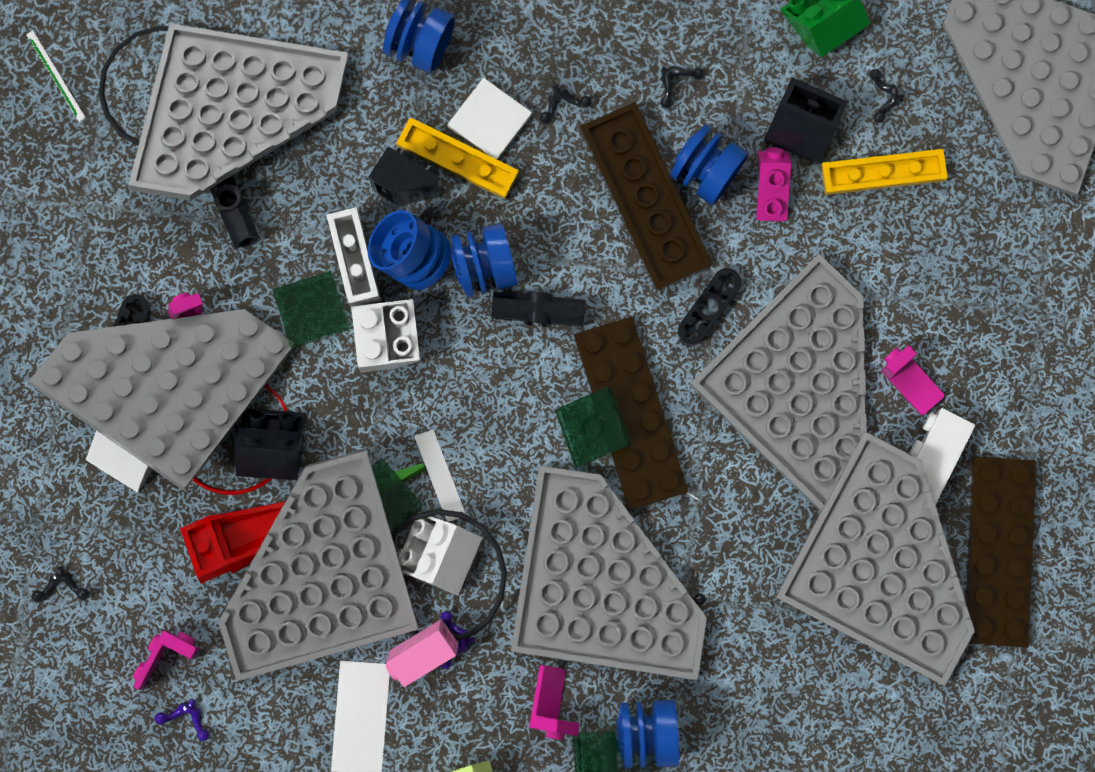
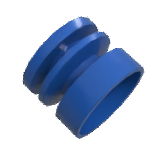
(425, 37)
(709, 164)
(409, 250)
(484, 260)
(649, 734)

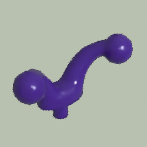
(446, 617)
(202, 734)

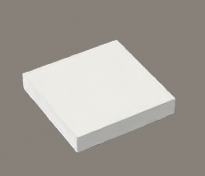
(489, 119)

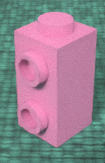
(421, 653)

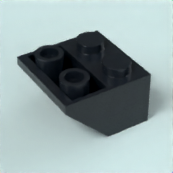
(805, 121)
(403, 180)
(270, 444)

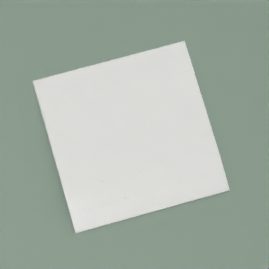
(360, 717)

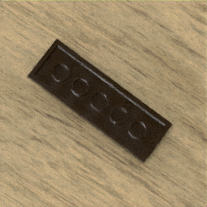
(646, 196)
(616, 359)
(1000, 550)

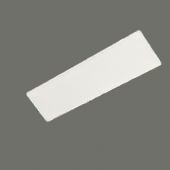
(439, 473)

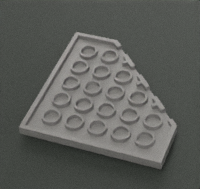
(1034, 80)
(226, 105)
(798, 380)
(165, 385)
(884, 564)
(320, 576)
(600, 586)

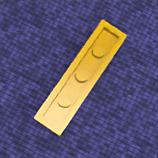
(457, 158)
(884, 171)

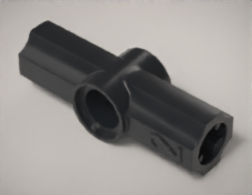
(236, 217)
(538, 308)

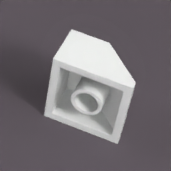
(117, 462)

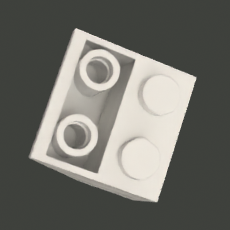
(385, 335)
(439, 553)

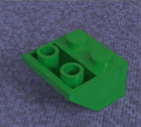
(825, 23)

